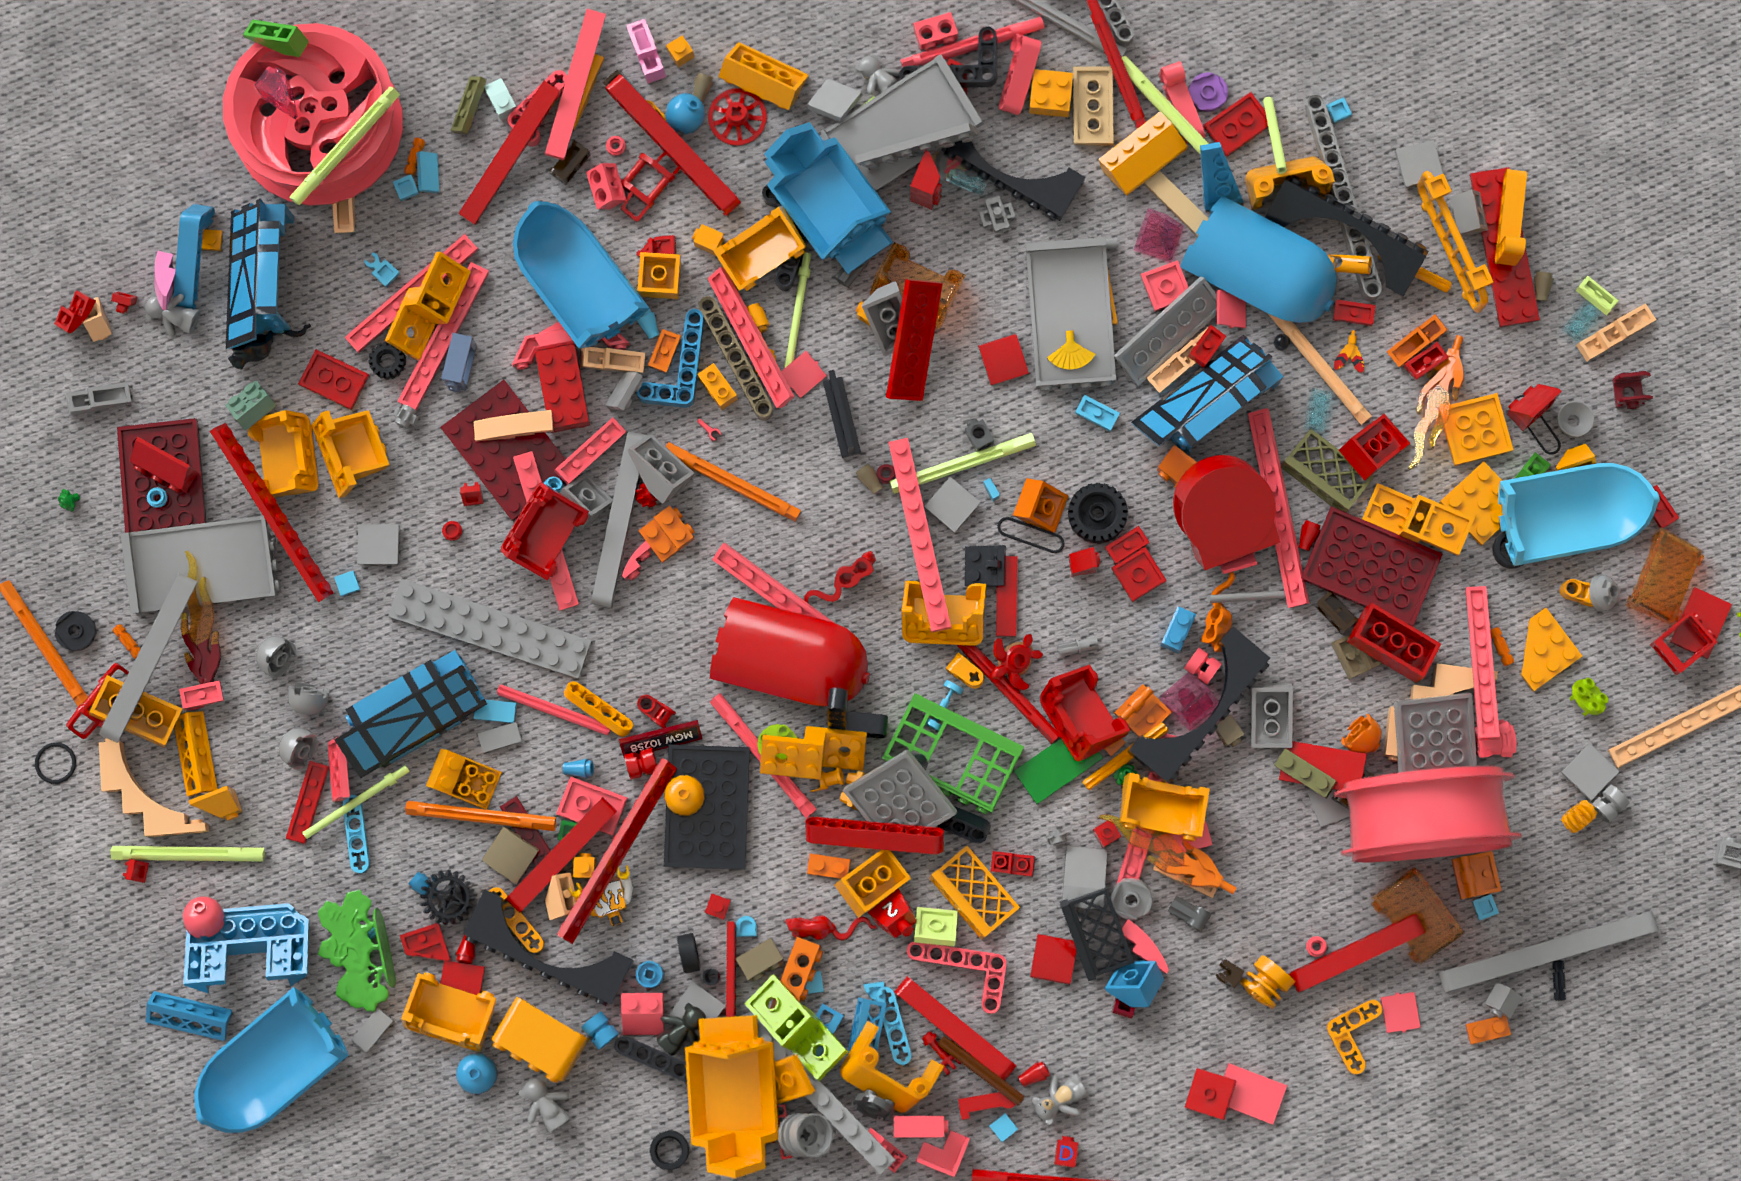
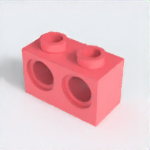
(934, 26)
(606, 186)

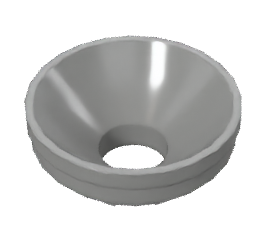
(1582, 412)
(1603, 592)

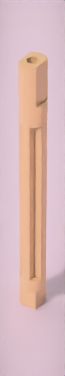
(1323, 369)

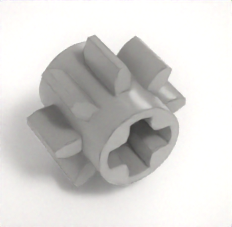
(405, 416)

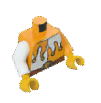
(613, 899)

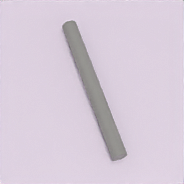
(1245, 596)

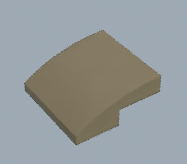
(1352, 659)
(510, 854)

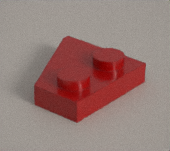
(426, 943)

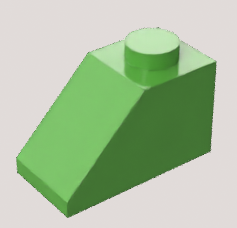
(1534, 466)

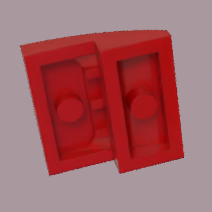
(71, 318)
(1003, 359)
(1053, 959)

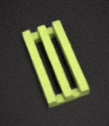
(1597, 295)

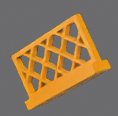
(959, 901)

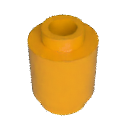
(759, 316)

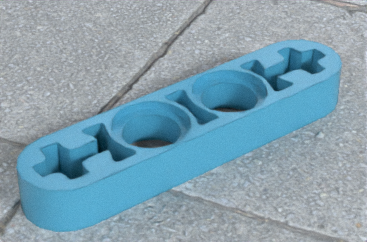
(354, 834)
(895, 1025)

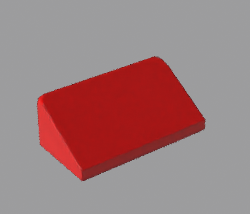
(1426, 361)

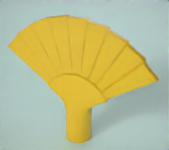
(1071, 354)

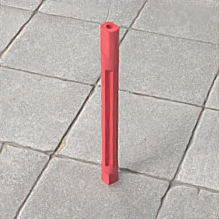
(971, 44)
(746, 735)

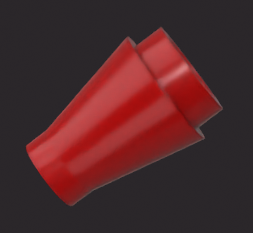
(1308, 534)
(466, 952)
(1036, 1073)

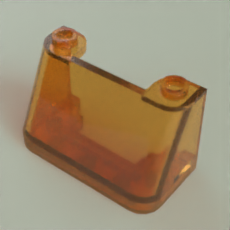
(898, 267)
(1665, 577)
(1414, 895)

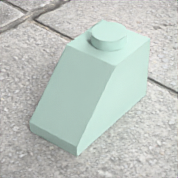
(500, 98)

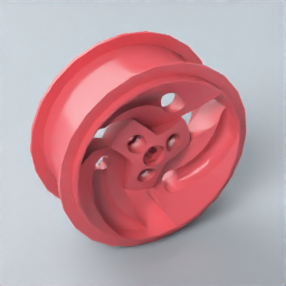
(264, 139)
(1427, 814)

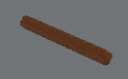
(981, 1070)

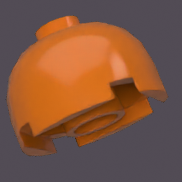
(1364, 735)

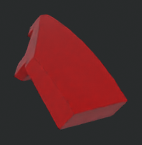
(660, 244)

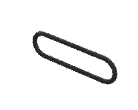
(1558, 441)
(1034, 527)

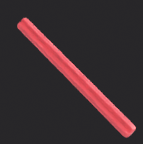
(552, 709)

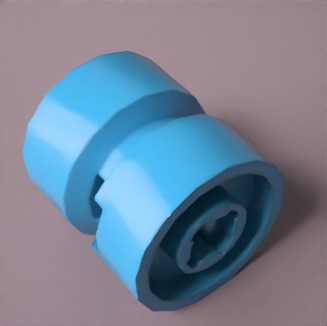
(650, 974)
(600, 1030)

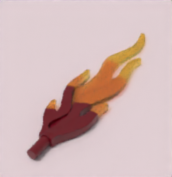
(204, 663)

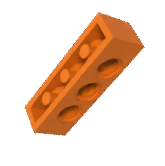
(800, 949)

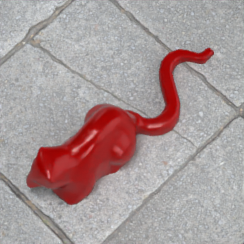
(847, 577)
(821, 927)

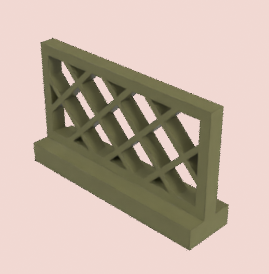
(1314, 482)

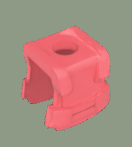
(1504, 746)

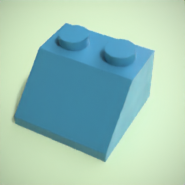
(1136, 983)

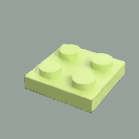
(935, 926)

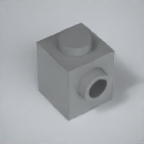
(1503, 1001)

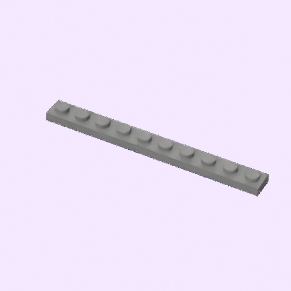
(837, 1113)

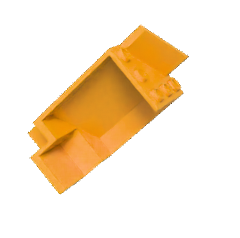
(732, 1095)

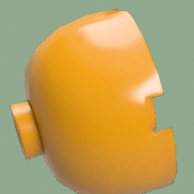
(684, 795)

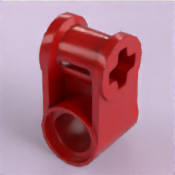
(656, 711)

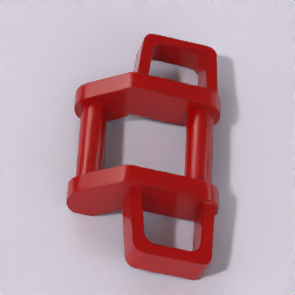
(648, 201)
(84, 708)

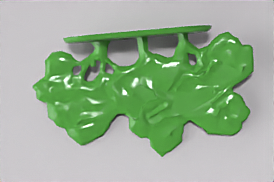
(352, 948)

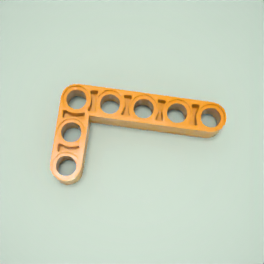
(1509, 245)

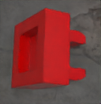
(124, 301)
(471, 494)
(136, 870)

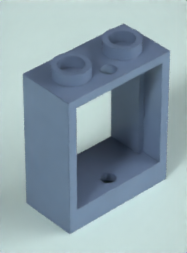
(459, 362)

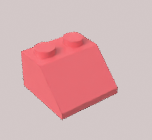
(642, 1013)

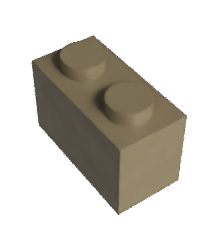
(759, 960)

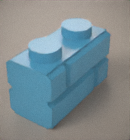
(1178, 629)

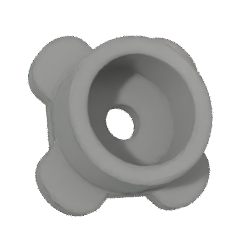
(1056, 837)

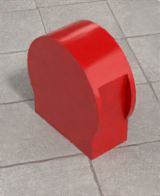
(1225, 510)

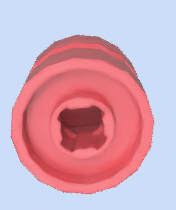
(1197, 661)

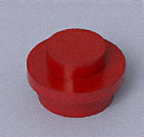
(452, 530)

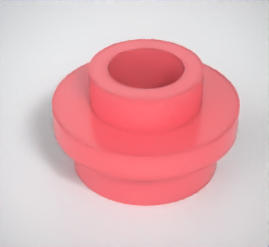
(612, 140)
(1323, 946)

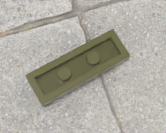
(468, 105)
(1305, 773)

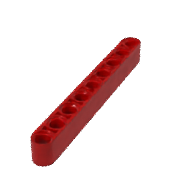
(672, 145)

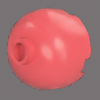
(203, 917)

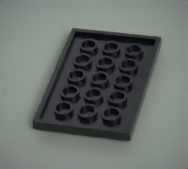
(718, 830)

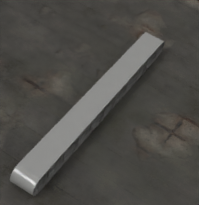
(1341, 188)
(1548, 951)

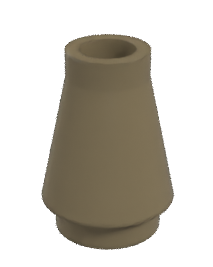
(702, 86)
(1543, 284)
(869, 478)

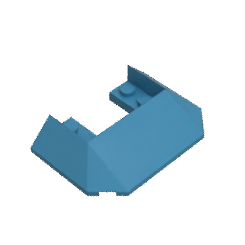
(250, 930)

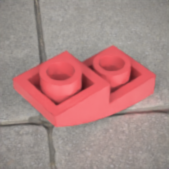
(632, 567)

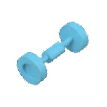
(944, 703)

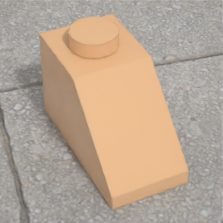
(97, 322)
(558, 898)

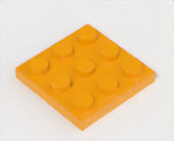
(1477, 430)
(1479, 499)

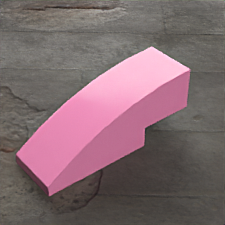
(646, 51)
(164, 278)

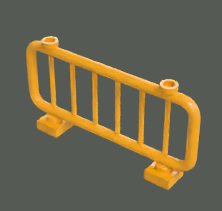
(1477, 277)

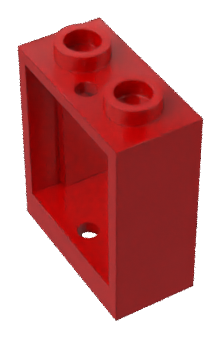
(1667, 654)

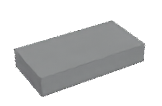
(500, 737)
(372, 1030)

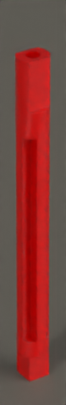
(1116, 63)
(1011, 693)
(989, 1175)

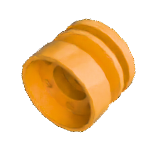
(1266, 982)

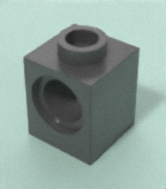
(985, 441)

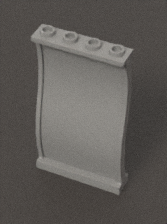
(909, 109)
(1066, 294)
(229, 553)

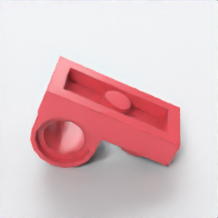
(200, 695)

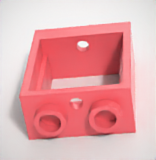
(920, 1126)

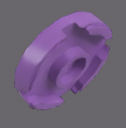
(1208, 92)

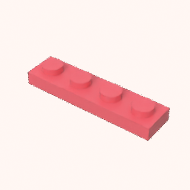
(590, 451)

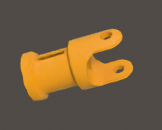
(830, 778)

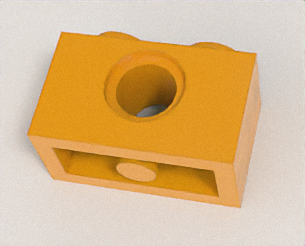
(717, 386)

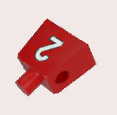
(894, 915)

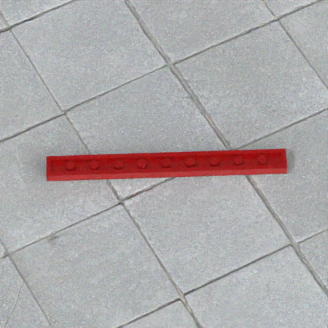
(271, 511)
(617, 851)

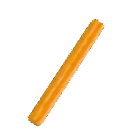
(1120, 759)

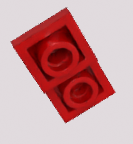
(1012, 863)

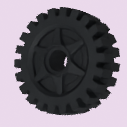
(1097, 497)

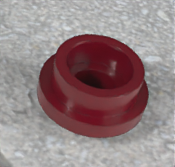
(886, 467)

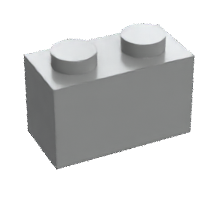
(1468, 213)

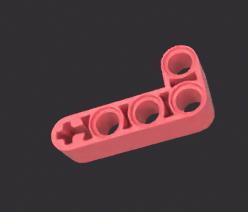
(1020, 73)
(1177, 92)
(517, 112)

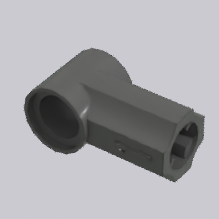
(847, 279)
(1193, 915)

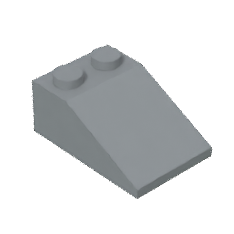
(659, 468)
(1271, 715)
(1084, 874)

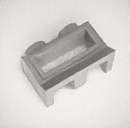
(1728, 853)

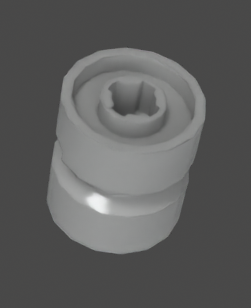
(1611, 802)

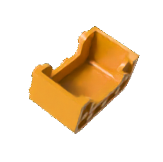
(539, 1040)

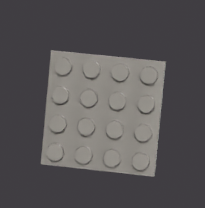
(1435, 732)
(900, 794)

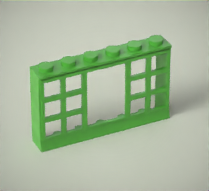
(969, 727)

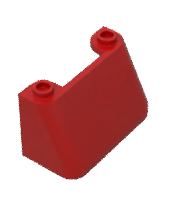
(543, 530)
(1080, 713)

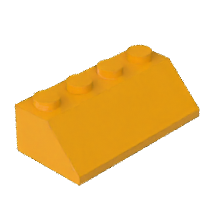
(762, 76)
(1143, 153)
(151, 719)

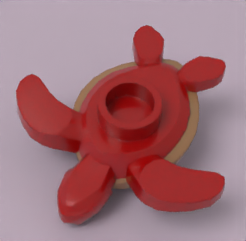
(1014, 660)

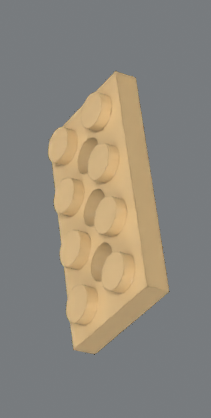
(1083, 115)

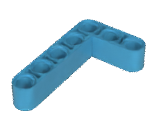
(189, 249)
(684, 368)

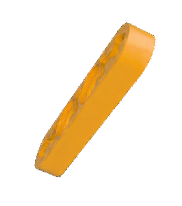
(596, 711)
(515, 920)

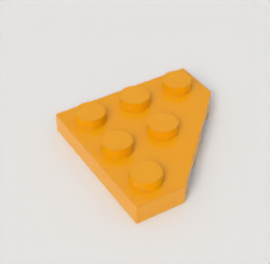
(1546, 650)

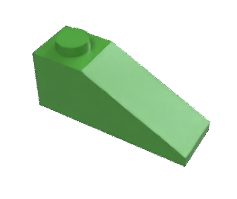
(278, 37)

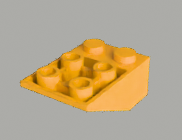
(463, 778)

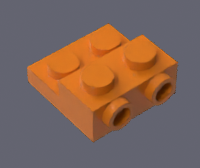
(667, 533)

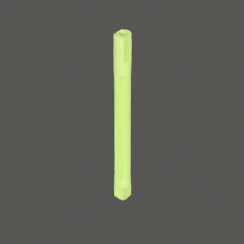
(1163, 105)
(344, 145)
(972, 460)
(187, 853)

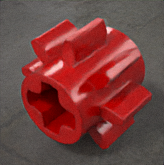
(644, 497)

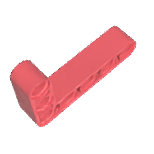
(998, 974)

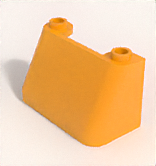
(1262, 180)
(760, 248)
(286, 453)
(964, 612)
(1163, 807)
(448, 1013)

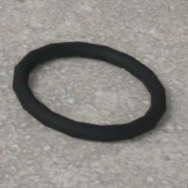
(58, 781)

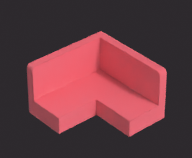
(946, 1159)

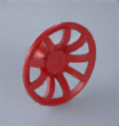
(737, 115)

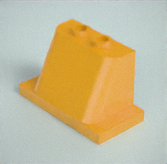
(349, 448)

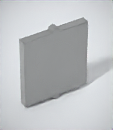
(1327, 810)

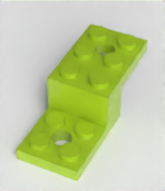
(796, 1027)

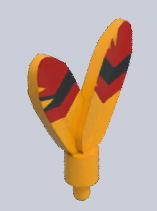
(1350, 351)

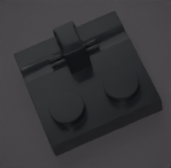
(985, 565)

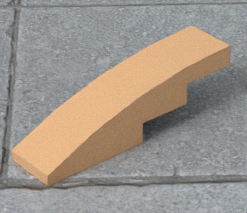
(1616, 332)
(1174, 367)
(513, 425)

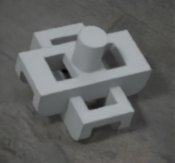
(997, 212)

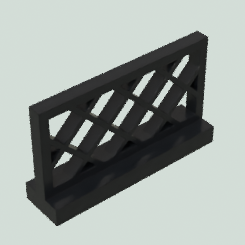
(841, 415)
(1079, 938)

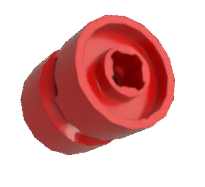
(640, 763)

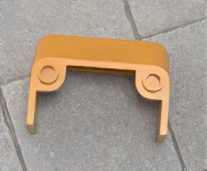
(860, 1072)

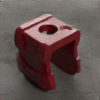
(1633, 381)

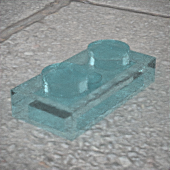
(972, 184)
(1581, 320)
(1317, 409)

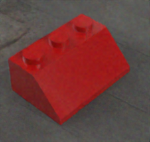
(926, 185)
(162, 466)

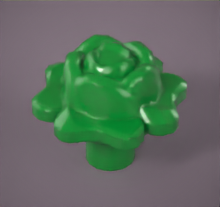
(68, 500)
(1123, 771)

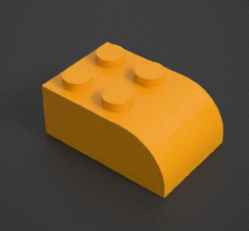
(872, 881)

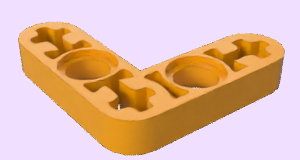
(1345, 1034)

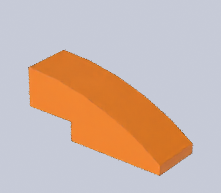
(1417, 340)

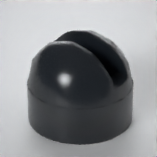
(1286, 342)
(709, 972)

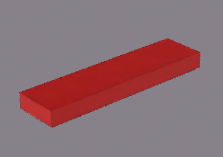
(1007, 601)
(307, 801)

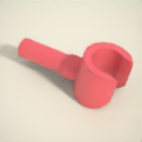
(708, 429)

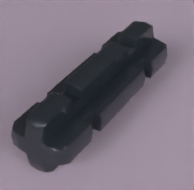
(1559, 980)

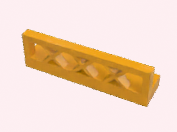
(197, 752)

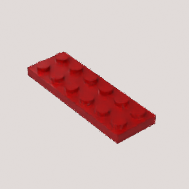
(914, 340)

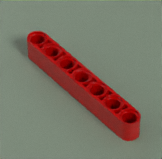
(874, 835)
(561, 854)
(1357, 952)
(955, 1028)

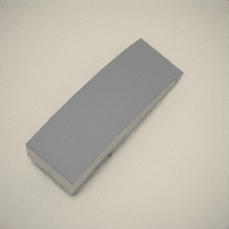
(97, 398)

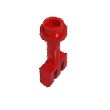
(929, 1038)

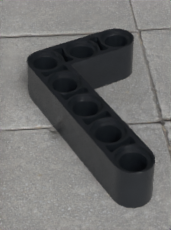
(979, 70)
(784, 269)
(840, 718)
(970, 821)
(653, 1054)

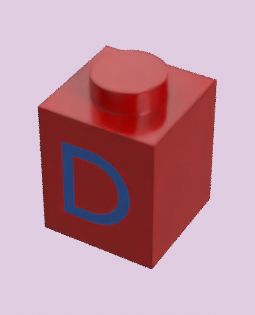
(1066, 1152)

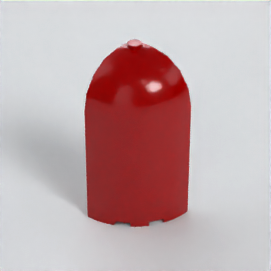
(787, 654)

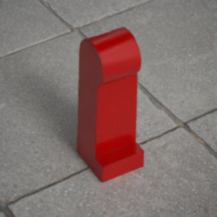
(983, 1102)

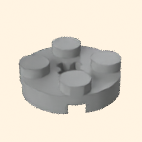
(1126, 888)

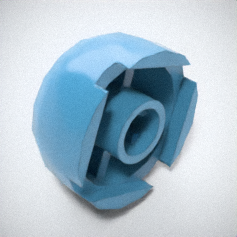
(685, 113)
(476, 1073)

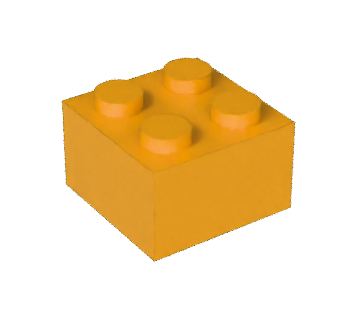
(1051, 93)
(659, 275)

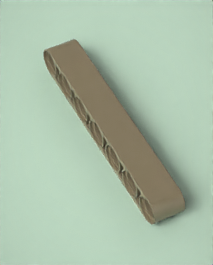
(733, 349)

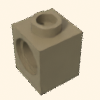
(1229, 731)

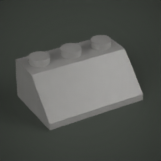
(883, 315)

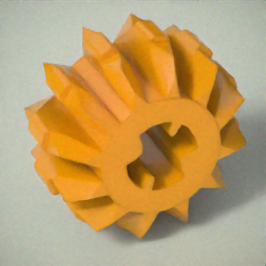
(1579, 816)

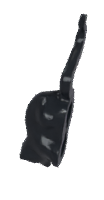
(259, 348)

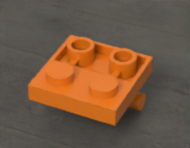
(1143, 711)
(1476, 875)

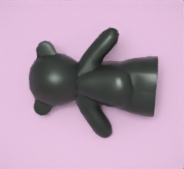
(682, 1028)

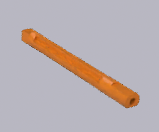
(735, 483)
(43, 642)
(480, 815)

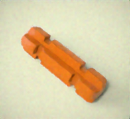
(418, 144)
(126, 640)
(1501, 646)

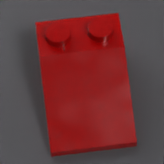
(1532, 405)
(1374, 446)

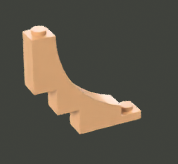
(1446, 681)
(157, 818)

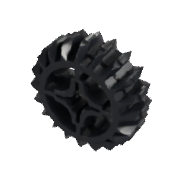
(449, 889)

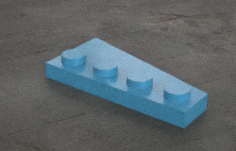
(1217, 176)

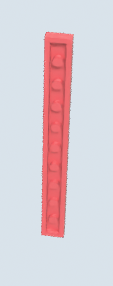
(1271, 472)
(919, 535)

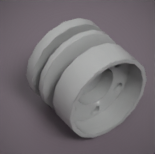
(805, 1135)

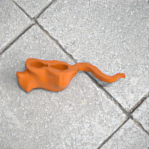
(1218, 618)

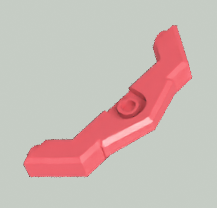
(554, 337)

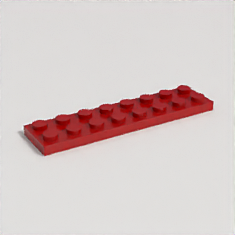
(1511, 284)

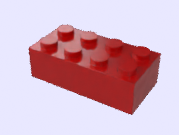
(563, 387)
(1394, 642)

